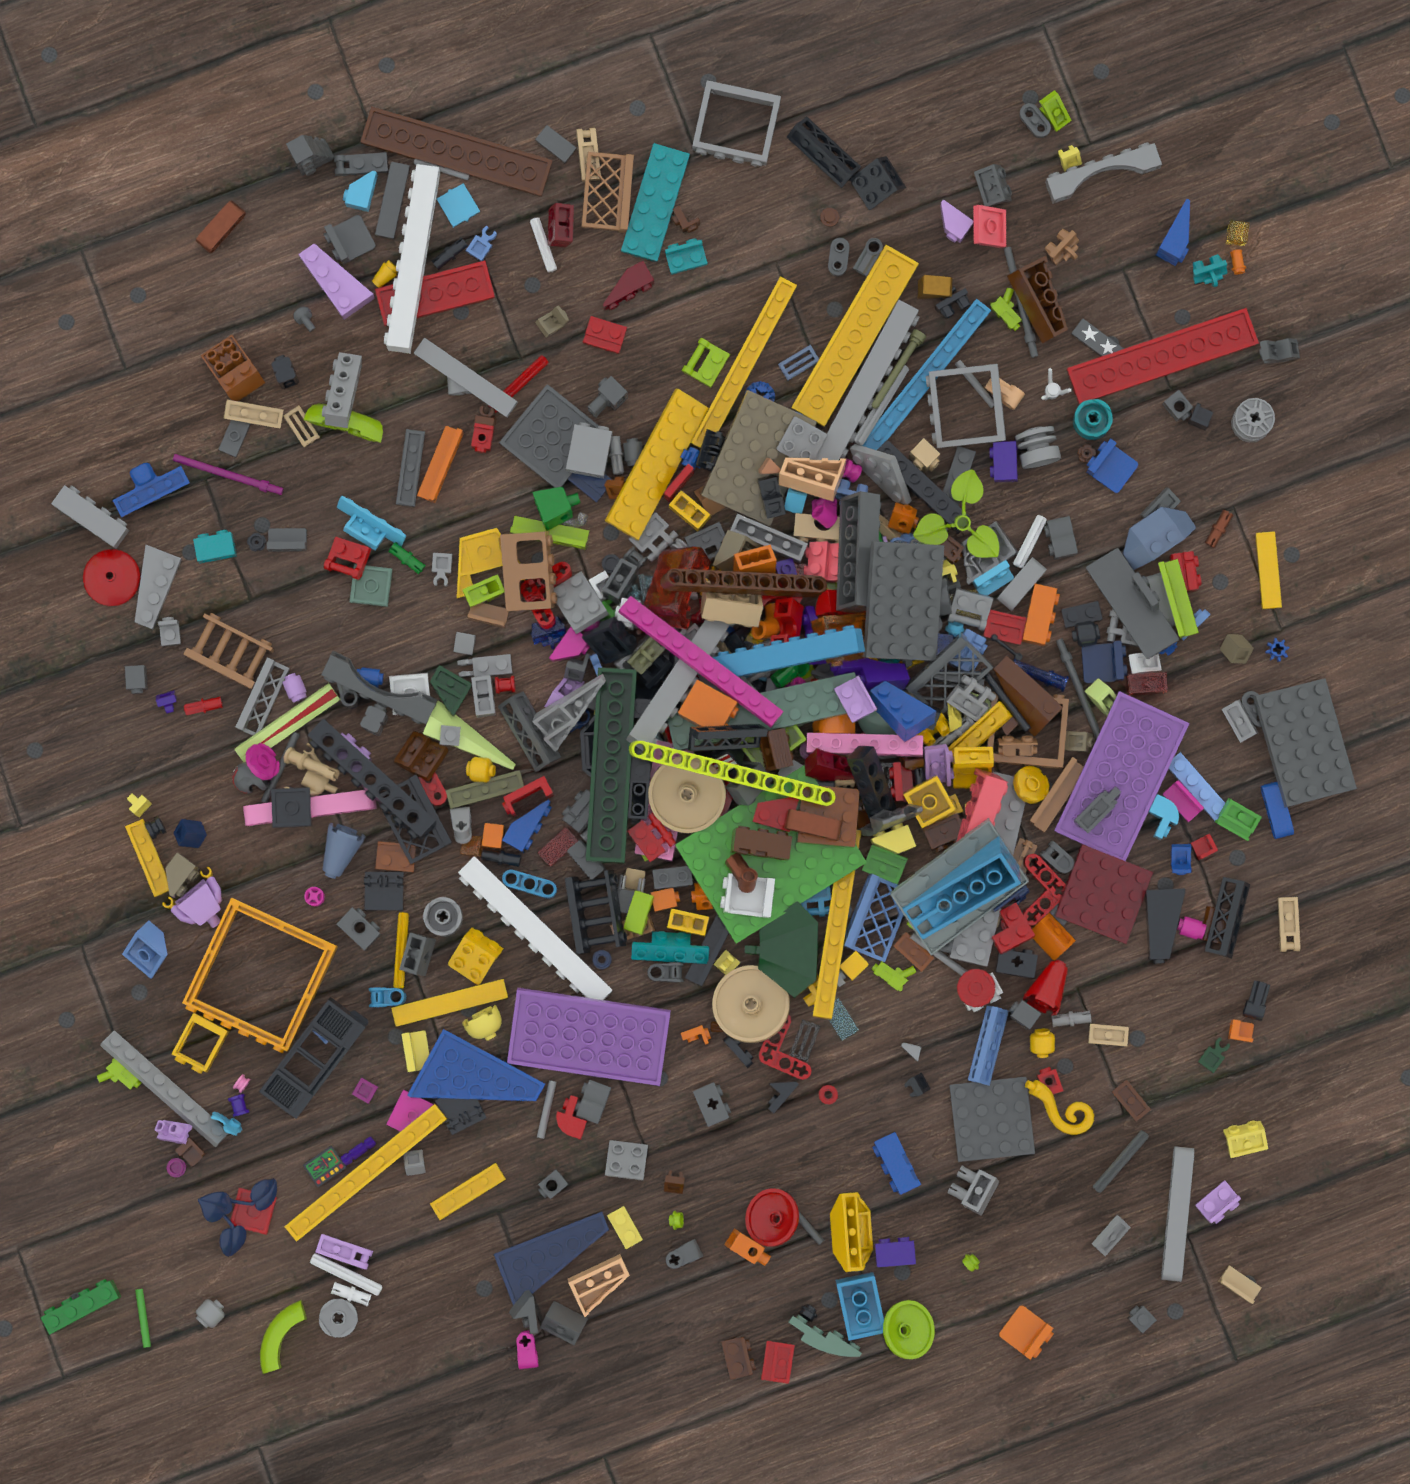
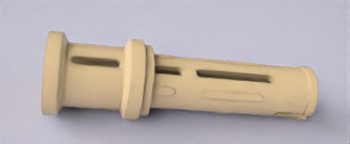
(304, 761)

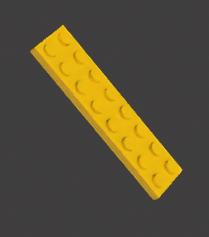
(656, 464)

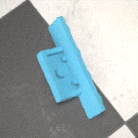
(367, 526)

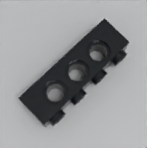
(870, 780)

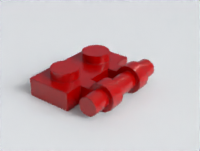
(647, 841)

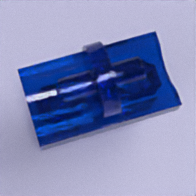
(548, 636)

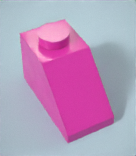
(570, 646)

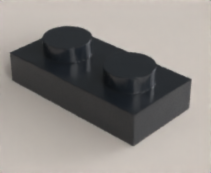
(1081, 613)

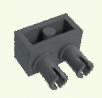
(610, 395)

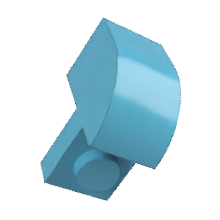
(1167, 812)

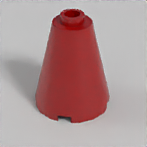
(1048, 988)

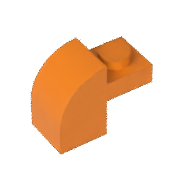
(838, 724)

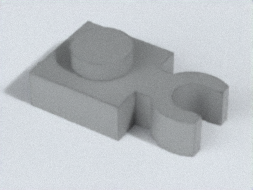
(441, 565)

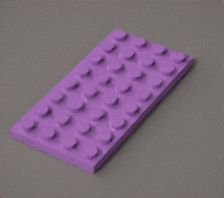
(1134, 757)
(588, 1036)

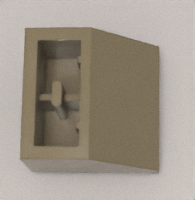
(732, 544)
(179, 874)

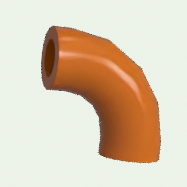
(768, 627)

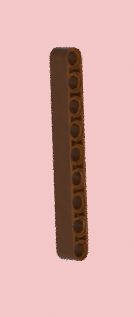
(736, 586)

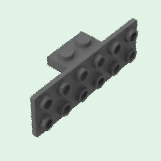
(1133, 603)

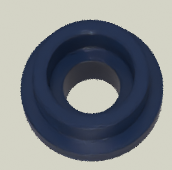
(606, 964)

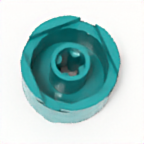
(1082, 422)

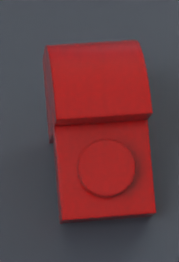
(567, 1122)

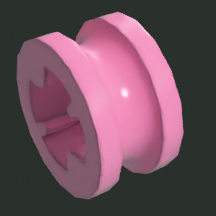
(241, 1083)

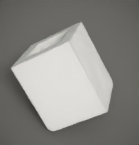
(598, 583)

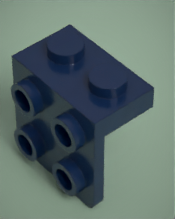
(1104, 662)

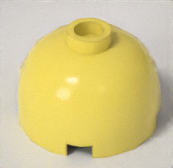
(484, 1023)

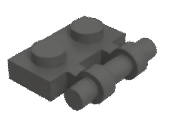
(707, 538)

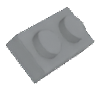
(1239, 721)
(1111, 1235)

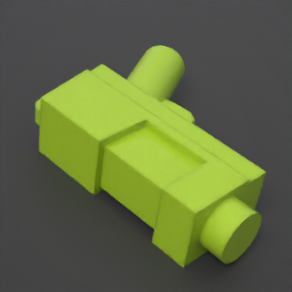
(1004, 310)
(894, 978)
(118, 1071)

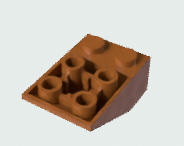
(233, 369)

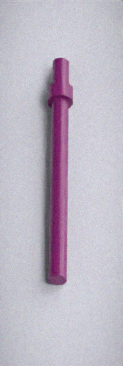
(263, 485)

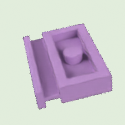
(855, 699)

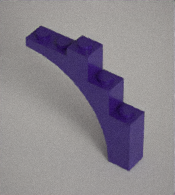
(869, 670)

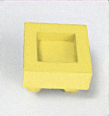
(1070, 158)
(139, 805)
(726, 962)

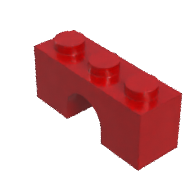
(789, 615)

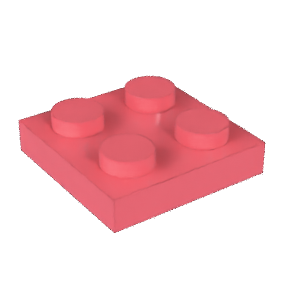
(989, 226)

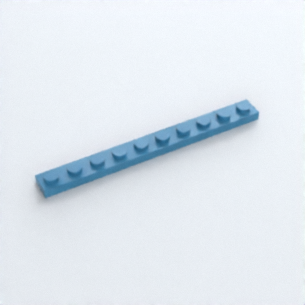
(917, 386)

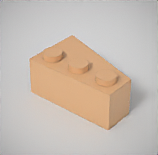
(813, 476)
(597, 1282)

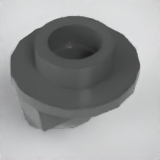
(302, 316)

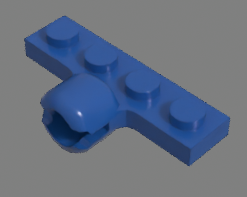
(149, 487)

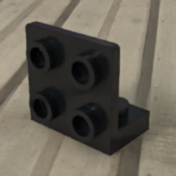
(877, 182)

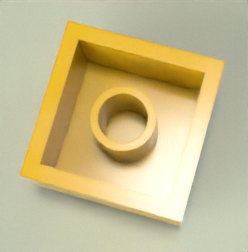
(932, 798)

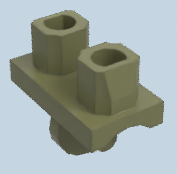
(645, 655)

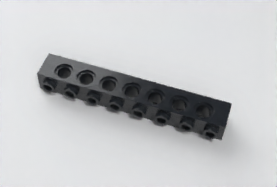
(325, 731)

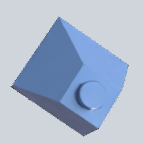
(147, 949)

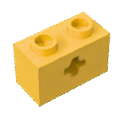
(689, 511)
(688, 922)

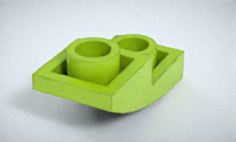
(638, 912)

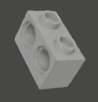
(483, 696)

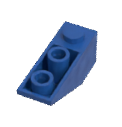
(522, 829)

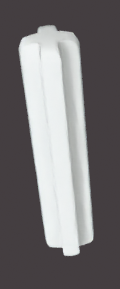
(543, 245)
(1030, 541)

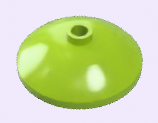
(916, 1326)

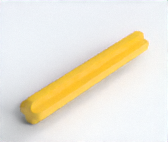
(402, 933)

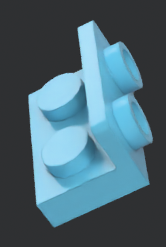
(993, 579)

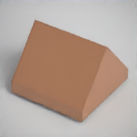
(769, 467)

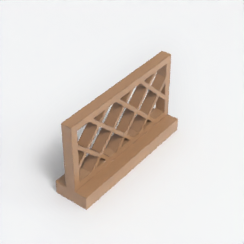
(623, 196)

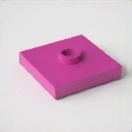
(407, 1110)

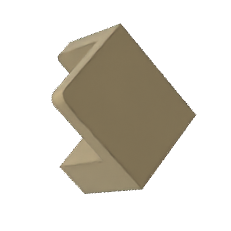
(1236, 648)

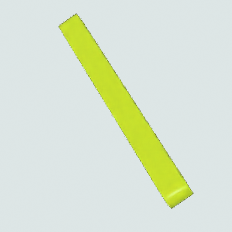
(741, 777)

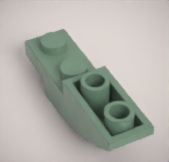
(831, 1343)

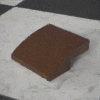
(421, 755)

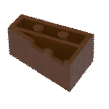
(761, 843)

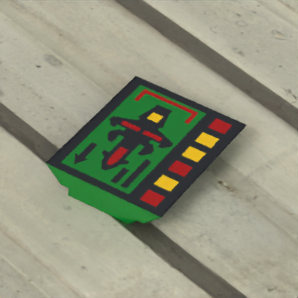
(324, 1166)

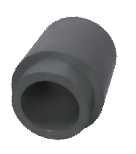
(632, 451)

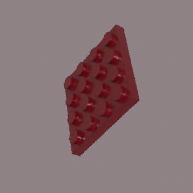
(1103, 894)

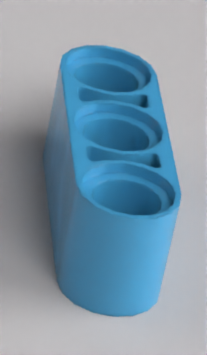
(522, 877)

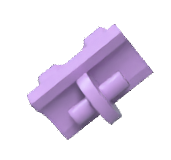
(173, 1131)

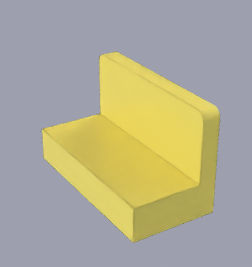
(415, 1050)

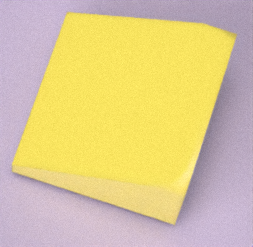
(955, 719)

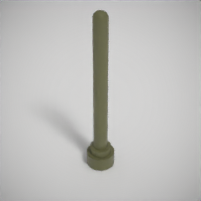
(916, 339)

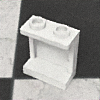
(756, 903)

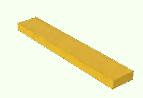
(449, 1002)

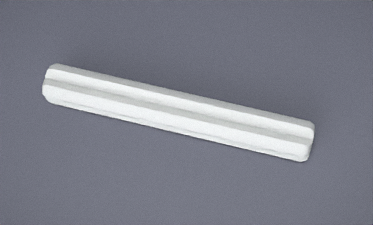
(346, 1274)

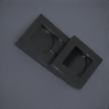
(771, 496)

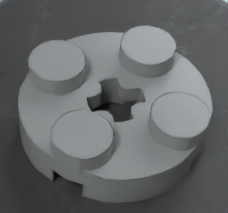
(327, 1315)

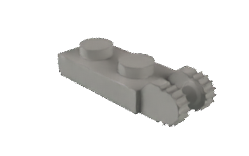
(487, 666)

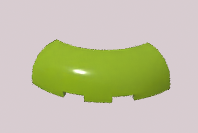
(359, 424)
(275, 1334)

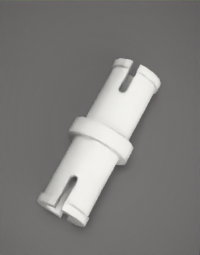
(351, 1294)

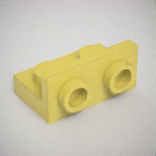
(1245, 1138)

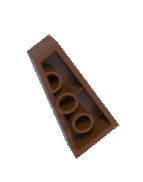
(1039, 298)

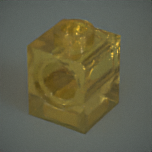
(1237, 233)

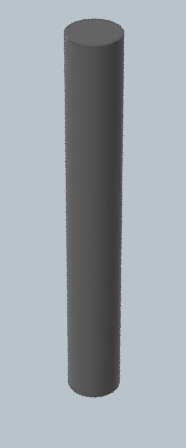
(809, 1228)

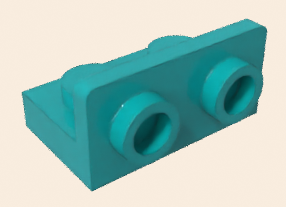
(685, 256)

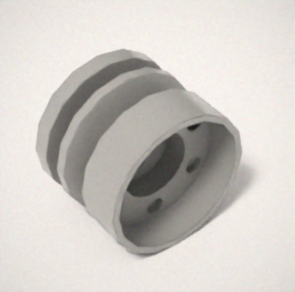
(1245, 428)
(1037, 445)

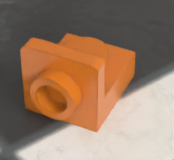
(692, 1034)

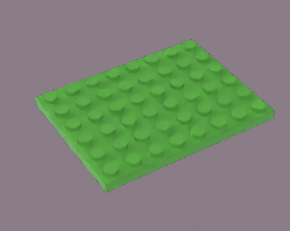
(801, 877)

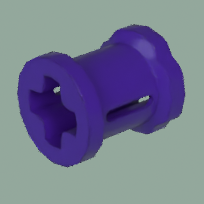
(238, 1105)

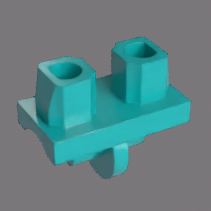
(1209, 273)

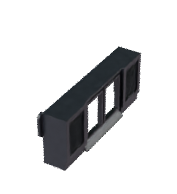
(337, 1027)

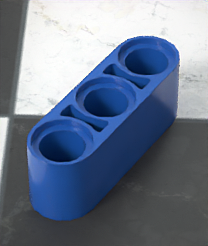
(1277, 814)

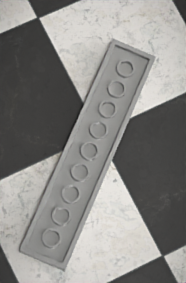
(976, 941)

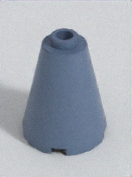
(340, 849)

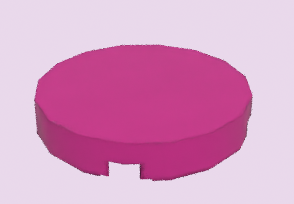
(262, 761)

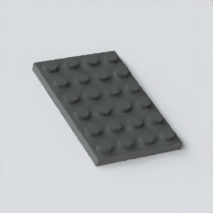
(903, 601)
(1305, 742)

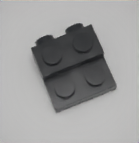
(610, 640)

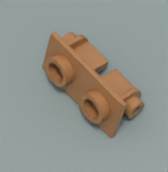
(1024, 744)
(1022, 849)

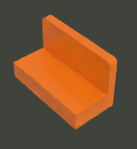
(1052, 936)

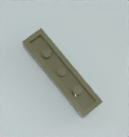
(482, 791)

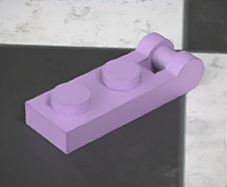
(343, 1251)

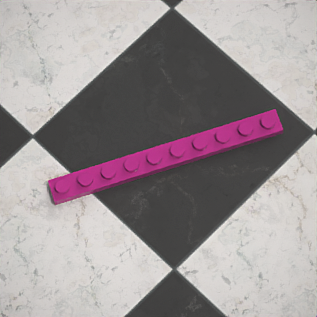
(700, 661)

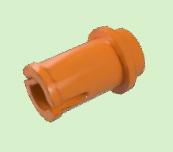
(1237, 262)

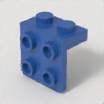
(1111, 466)

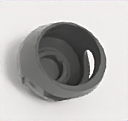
(244, 779)

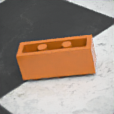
(1040, 615)

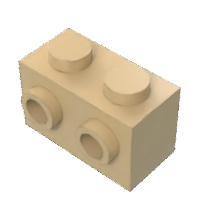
(925, 456)

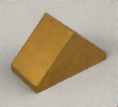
(934, 287)

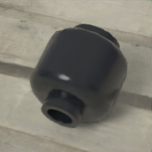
(1086, 634)

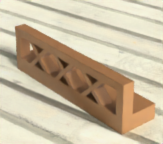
(1057, 795)

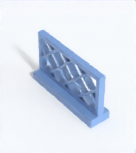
(860, 913)

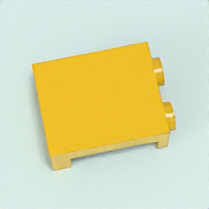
(965, 762)

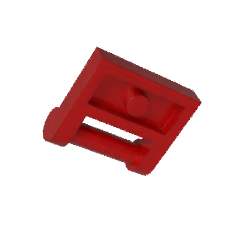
(349, 552)

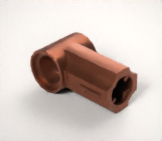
(742, 873)

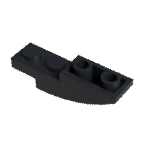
(639, 787)

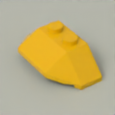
(851, 1231)

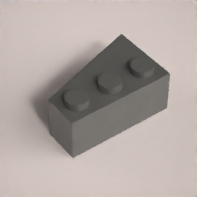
(309, 153)

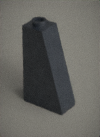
(1162, 919)

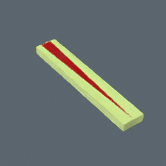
(291, 720)

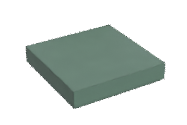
(372, 587)

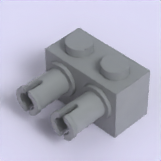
(980, 1191)

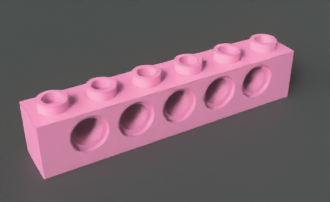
(884, 744)

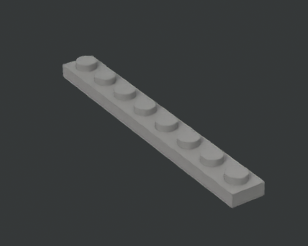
(164, 1088)

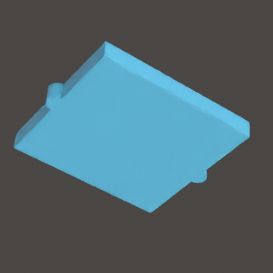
(458, 205)

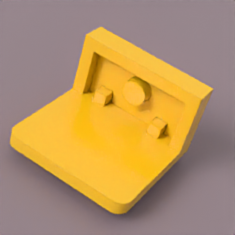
(475, 956)

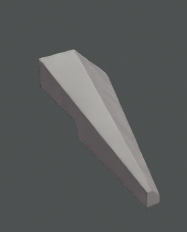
(561, 716)

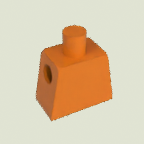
(741, 1244)

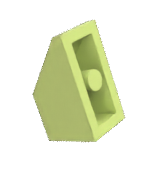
(1101, 696)

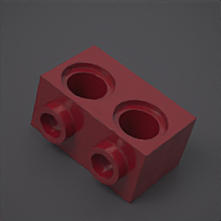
(560, 225)

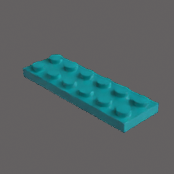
(655, 202)

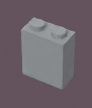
(589, 450)

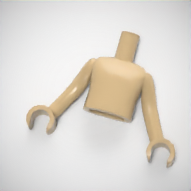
(315, 781)

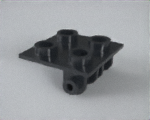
(710, 449)
(383, 890)
(460, 1113)

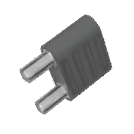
(626, 894)

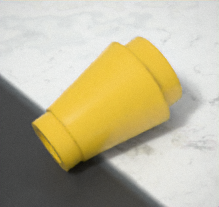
(385, 274)

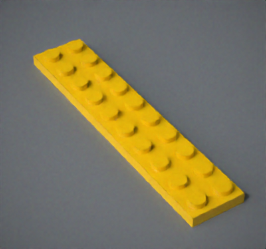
(855, 335)

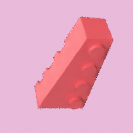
(985, 800)

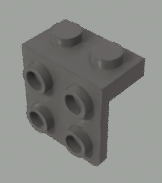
(349, 239)

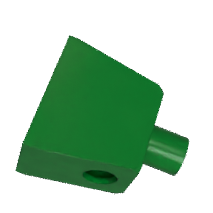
(554, 506)

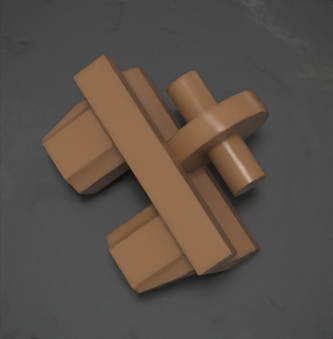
(1065, 249)

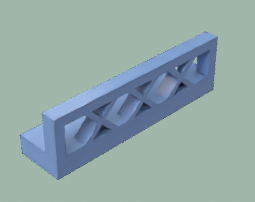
(988, 1045)

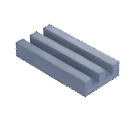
(785, 371)

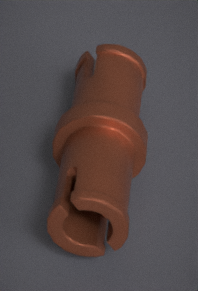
(1218, 528)

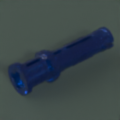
(1049, 678)

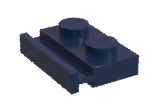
(591, 486)

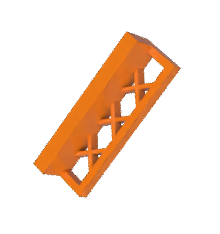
(440, 464)

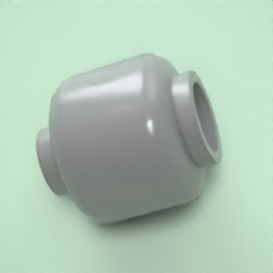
(210, 1313)

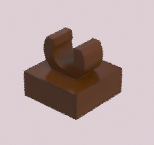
(484, 418)
(674, 1184)

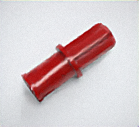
(203, 706)

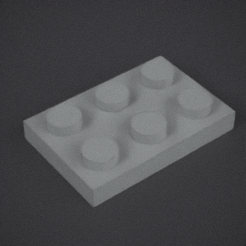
(579, 602)

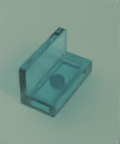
(842, 1021)

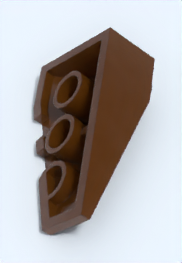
(1027, 695)

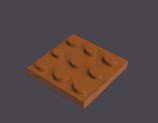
(843, 809)

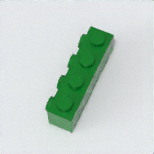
(80, 1307)

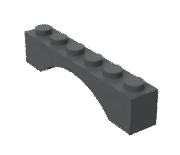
(415, 705)

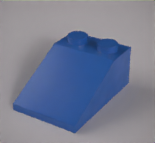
(1174, 245)

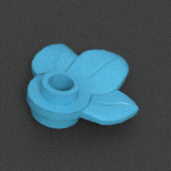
(230, 1126)

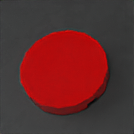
(976, 988)

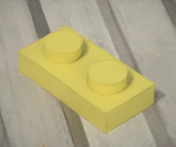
(624, 1227)

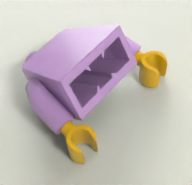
(199, 903)

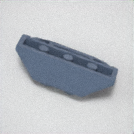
(1156, 535)

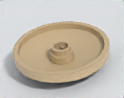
(685, 798)
(750, 1005)

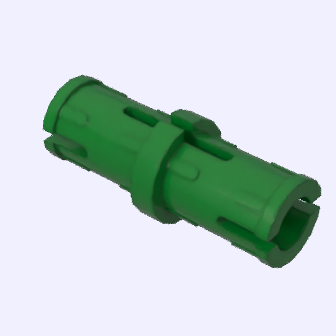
(407, 558)

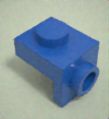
(1181, 858)

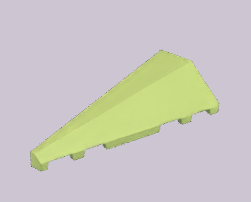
(469, 741)

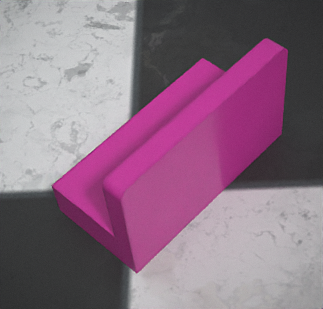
(1185, 802)

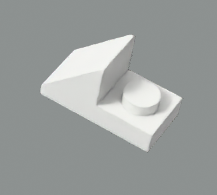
(1140, 664)

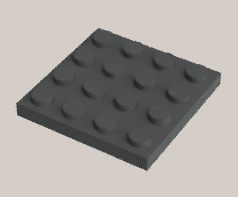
(544, 435)
(992, 1119)

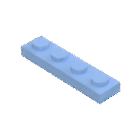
(1196, 785)

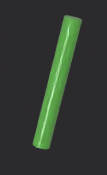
(143, 1318)

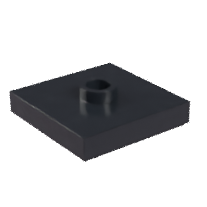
(291, 807)

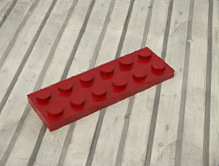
(445, 290)

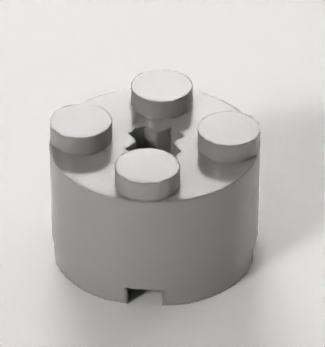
(448, 926)

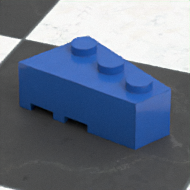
(901, 711)
(896, 1164)

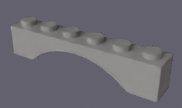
(1139, 160)

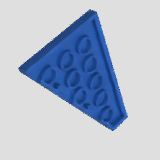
(467, 1072)

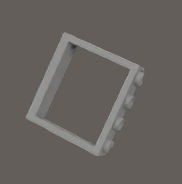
(743, 94)
(935, 417)

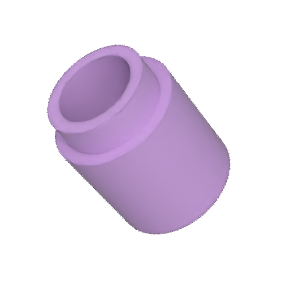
(294, 687)

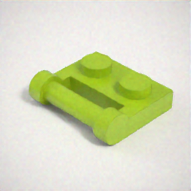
(711, 366)

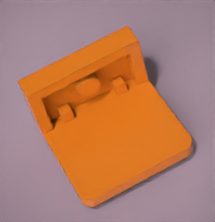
(1026, 1332)

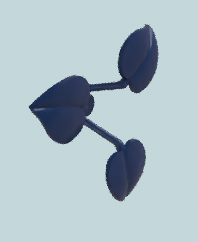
(218, 1204)

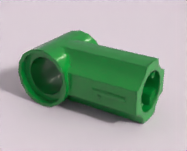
(785, 675)

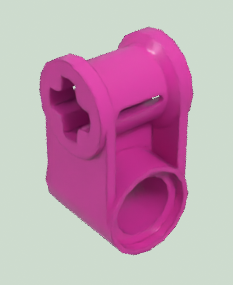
(825, 511)
(526, 1354)

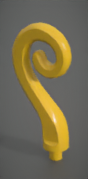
(1042, 1092)

